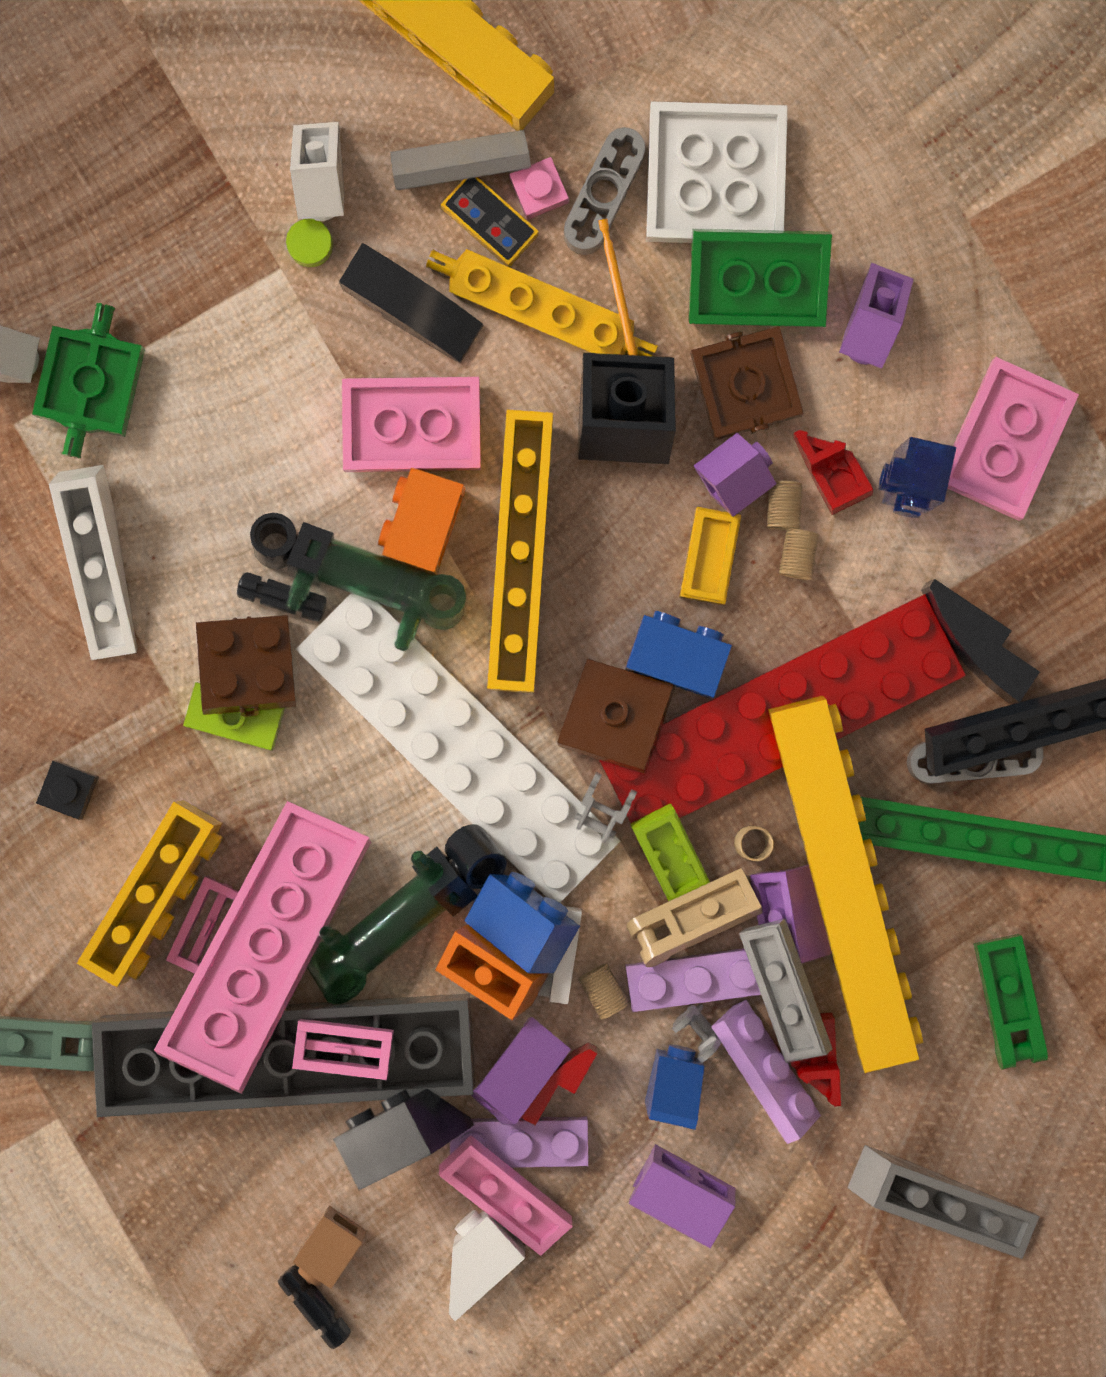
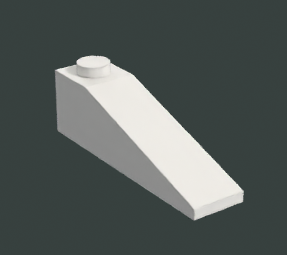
(94, 559)

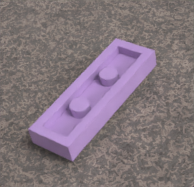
(691, 980)
(766, 1071)
(548, 1144)

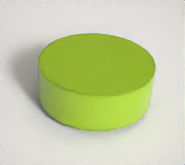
(309, 243)

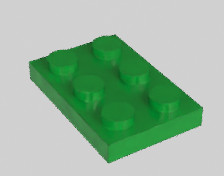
(759, 277)

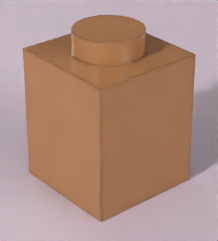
(329, 1248)

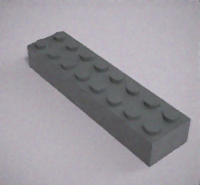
(428, 1052)

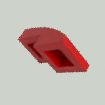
(567, 1075)

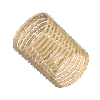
(784, 518)
(801, 554)
(769, 846)
(602, 991)

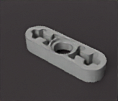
(628, 167)
(1009, 767)

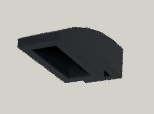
(410, 303)
(979, 643)

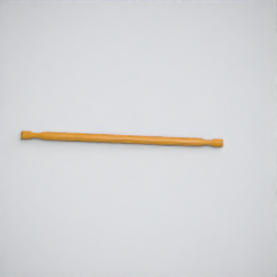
(618, 289)

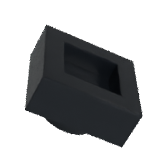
(67, 789)

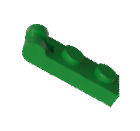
(1010, 1000)

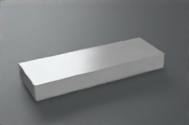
(460, 160)
(785, 991)

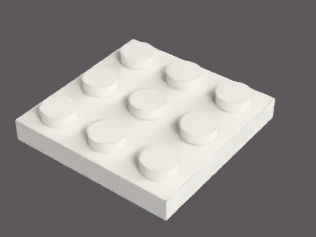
(715, 168)

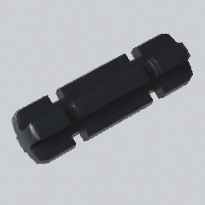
(275, 595)
(314, 1307)

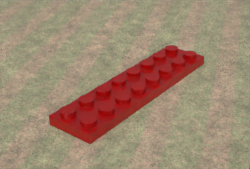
(733, 736)

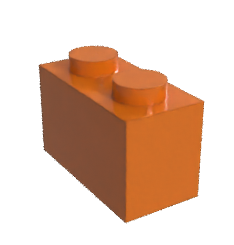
(422, 520)
(489, 973)

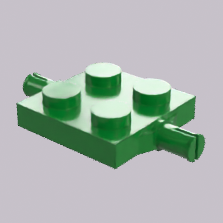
(88, 381)

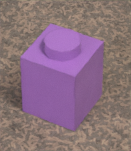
(736, 473)

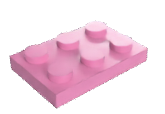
(411, 424)
(1009, 438)

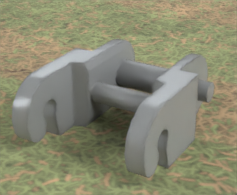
(617, 816)
(702, 1027)

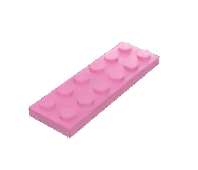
(263, 947)

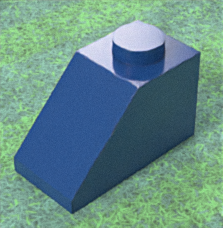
(675, 1087)

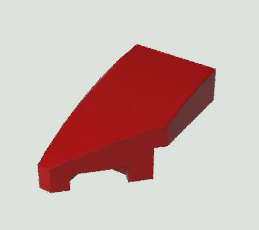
(833, 471)
(823, 1070)

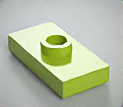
(254, 730)
(669, 852)

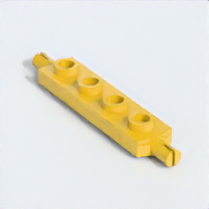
(536, 303)

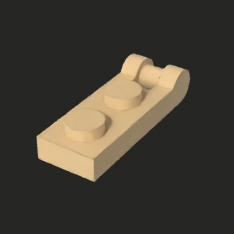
(695, 917)

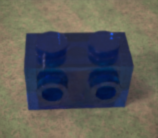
(917, 476)

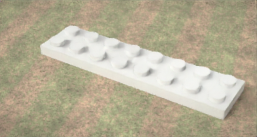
(456, 745)

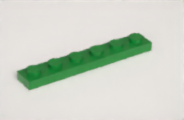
(984, 839)

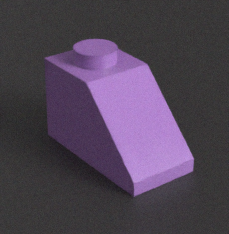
(876, 316)

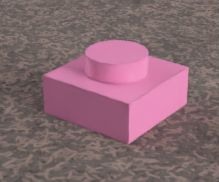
(539, 188)

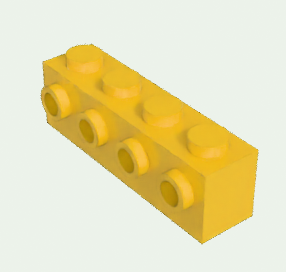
(150, 893)

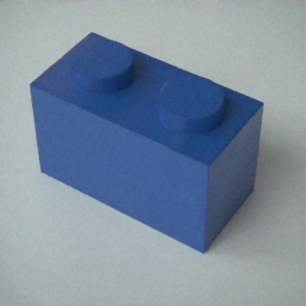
(679, 655)
(522, 922)

